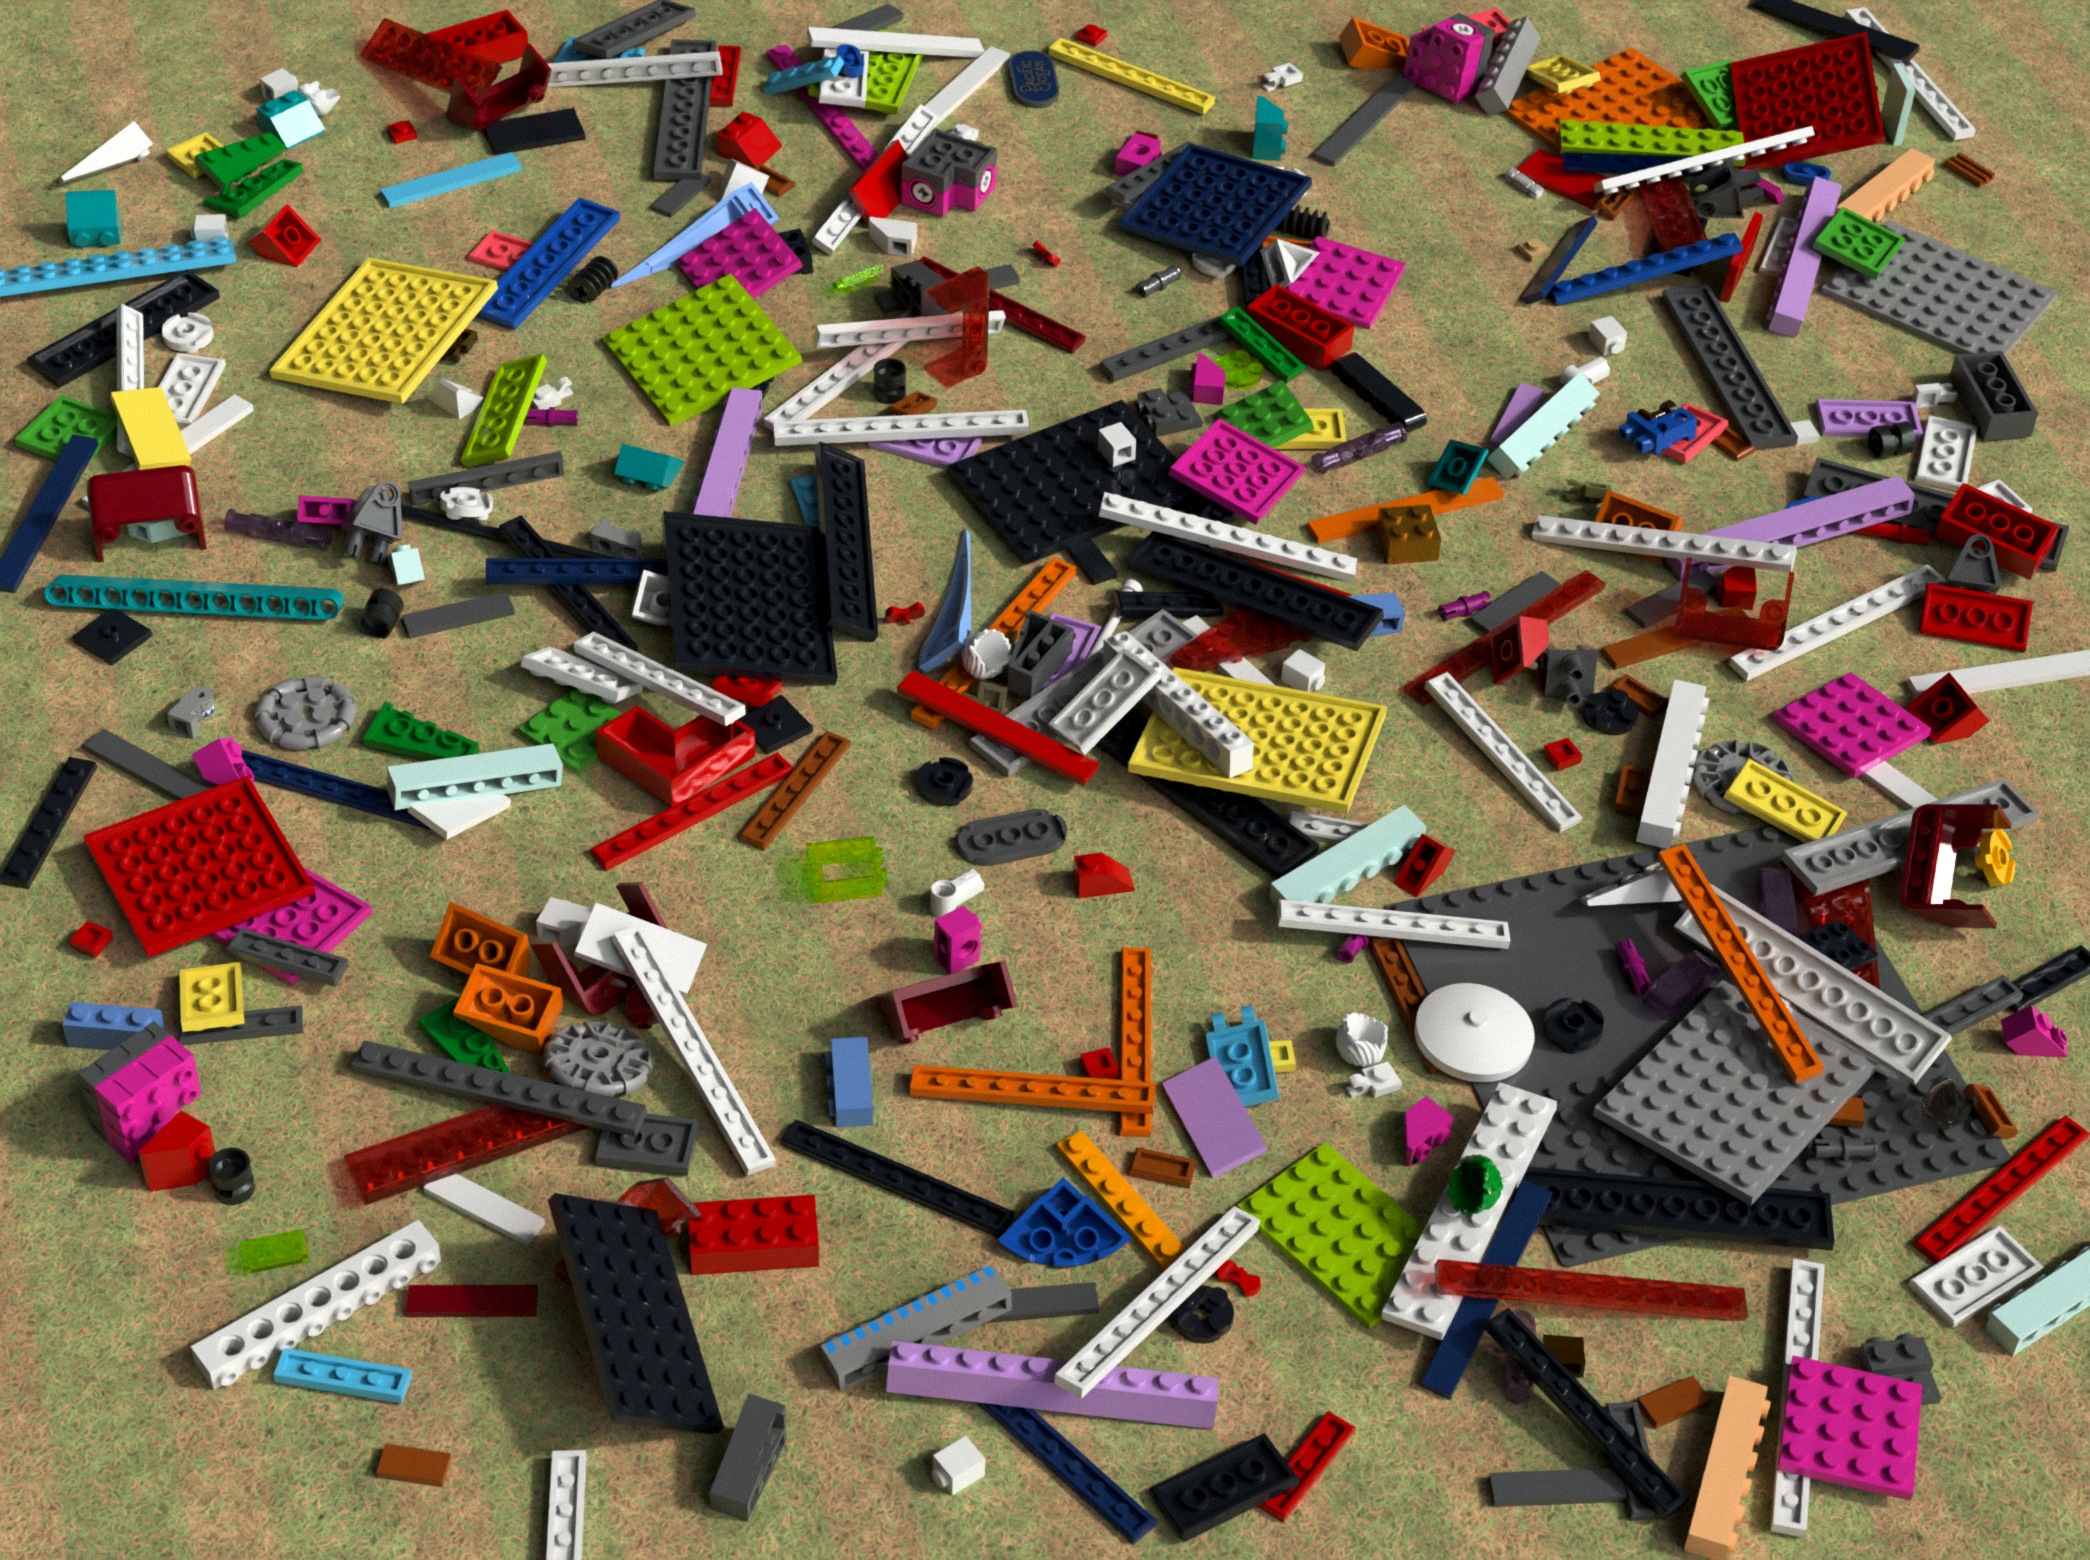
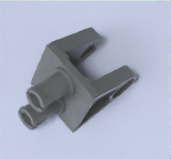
(1725, 191)
(374, 520)
(1974, 568)
(1568, 673)

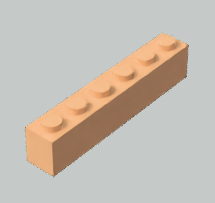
(1890, 186)
(1726, 1469)

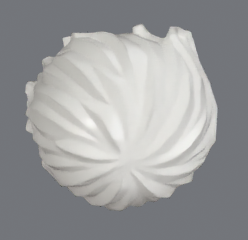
(986, 654)
(1361, 1039)

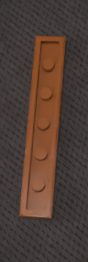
(1653, 644)
(795, 790)
(1401, 983)

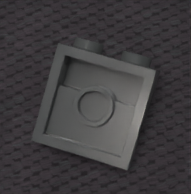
(1167, 412)
(1901, 1359)

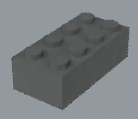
(1993, 395)

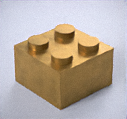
(1408, 534)

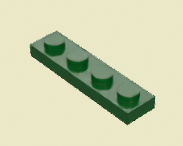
(1261, 344)

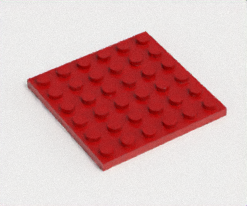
(1808, 86)
(198, 865)

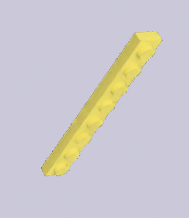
(1132, 76)

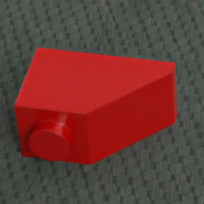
(1737, 588)
(1424, 864)
(1100, 876)

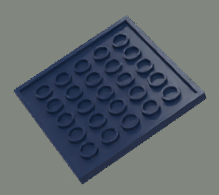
(1215, 204)

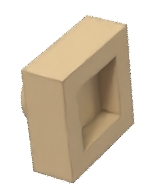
(1534, 249)

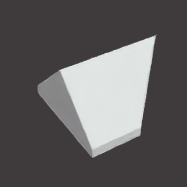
(738, 175)
(1285, 261)
(455, 398)

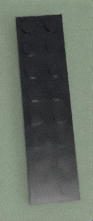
(97, 340)

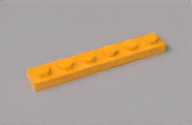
(1121, 1200)

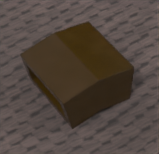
(1568, 1351)

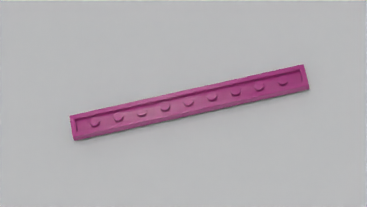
(829, 114)

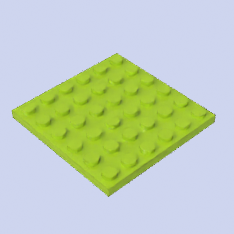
(701, 348)

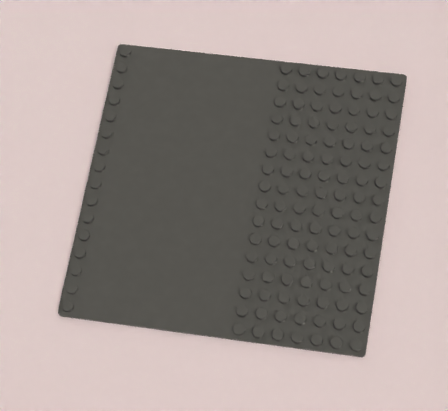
(1571, 953)

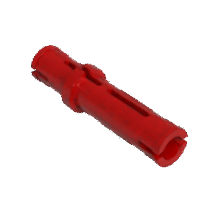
(1896, 532)

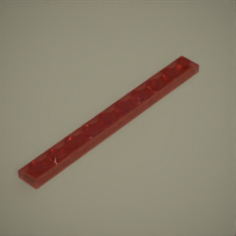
(1478, 654)
(1590, 1290)

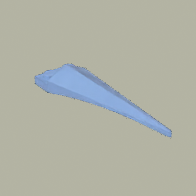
(723, 214)
(954, 619)

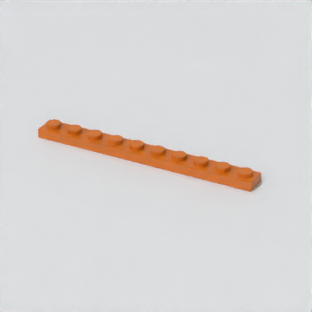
(1034, 597)
(1741, 964)

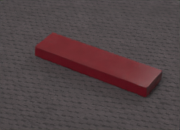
(472, 1301)

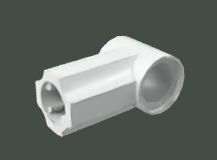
(1592, 371)
(949, 894)

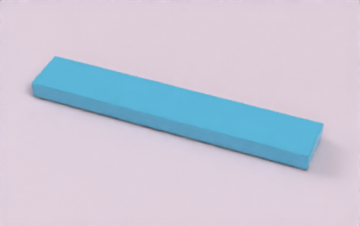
(450, 179)

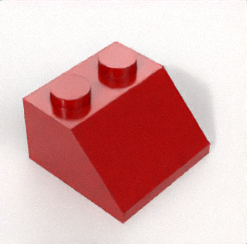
(747, 140)
(285, 238)
(1517, 646)
(1948, 711)
(177, 1154)

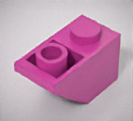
(1208, 381)
(222, 762)
(2034, 1034)
(1423, 1129)

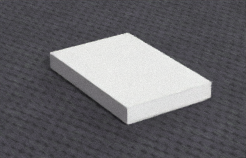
(456, 816)

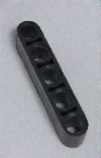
(1378, 391)

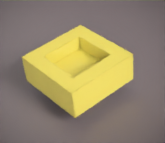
(1283, 1056)

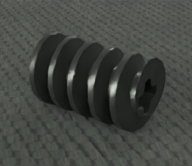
(1305, 223)
(593, 279)

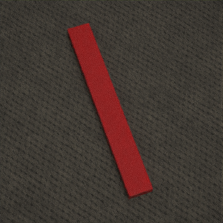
(998, 728)
(691, 811)
(2001, 1190)

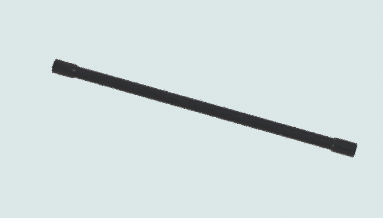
(491, 532)

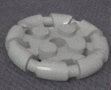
(309, 730)
(1721, 765)
(573, 1057)

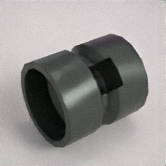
(889, 380)
(1891, 439)
(380, 613)
(231, 1176)

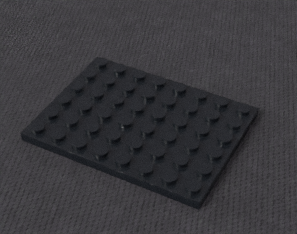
(1051, 483)
(747, 598)

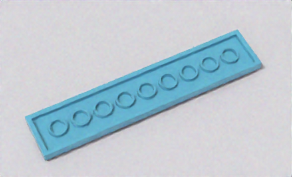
(117, 266)

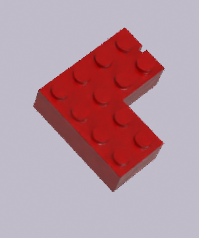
(669, 760)

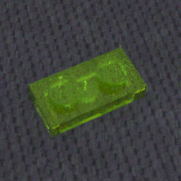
(868, 276)
(274, 1251)

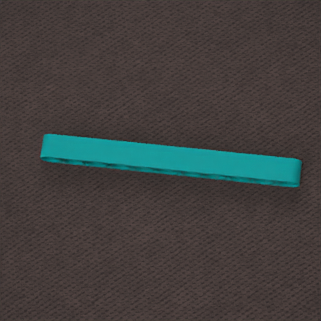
(184, 603)

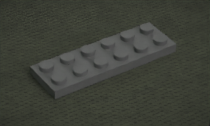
(633, 29)

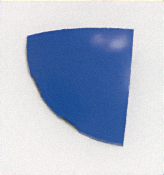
(1064, 1230)

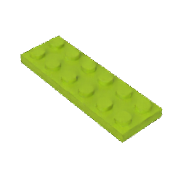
(504, 411)

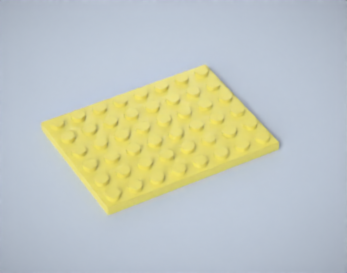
(384, 330)
(1304, 748)

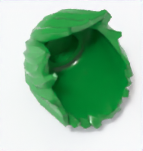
(1474, 1185)

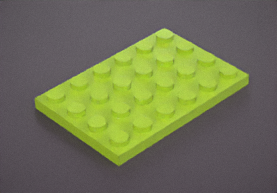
(887, 79)
(1338, 1230)

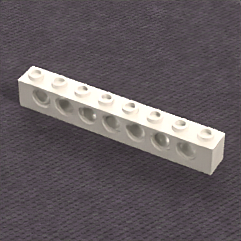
(1188, 712)
(316, 1305)

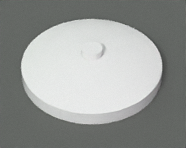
(1474, 1032)

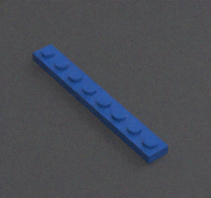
(1646, 268)

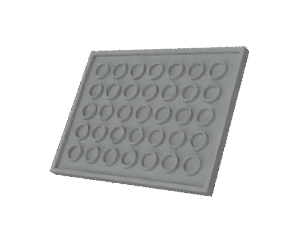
(1945, 296)
(1724, 1099)

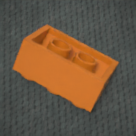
(1629, 512)
(474, 938)

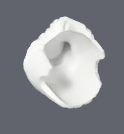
(321, 100)

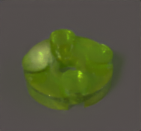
(1240, 360)

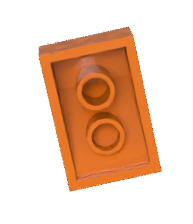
(1372, 46)
(510, 1007)

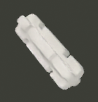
(1523, 183)

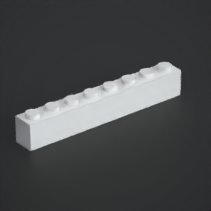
(1671, 765)

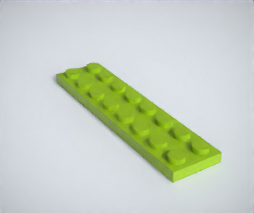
(1644, 140)

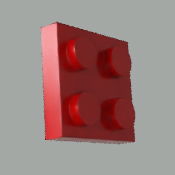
(752, 690)

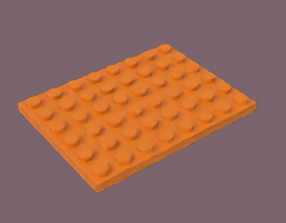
(1629, 93)

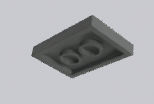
(660, 1146)

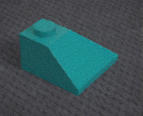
(1457, 467)

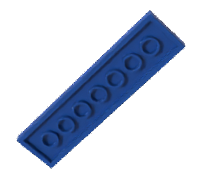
(548, 262)

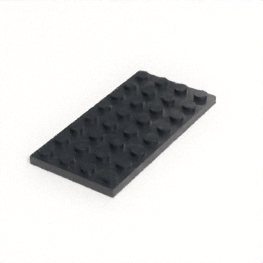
(635, 1315)

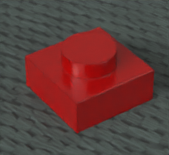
(1092, 35)
(402, 131)
(1562, 754)
(91, 939)
(1099, 1064)

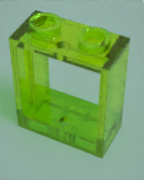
(844, 852)

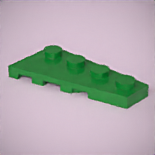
(237, 159)
(255, 189)
(410, 737)
(460, 1039)

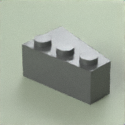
(910, 283)
(1038, 653)
(749, 1458)

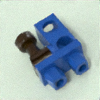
(1658, 429)

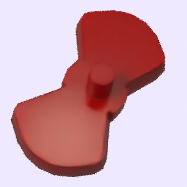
(1046, 254)
(896, 614)
(1248, 1283)

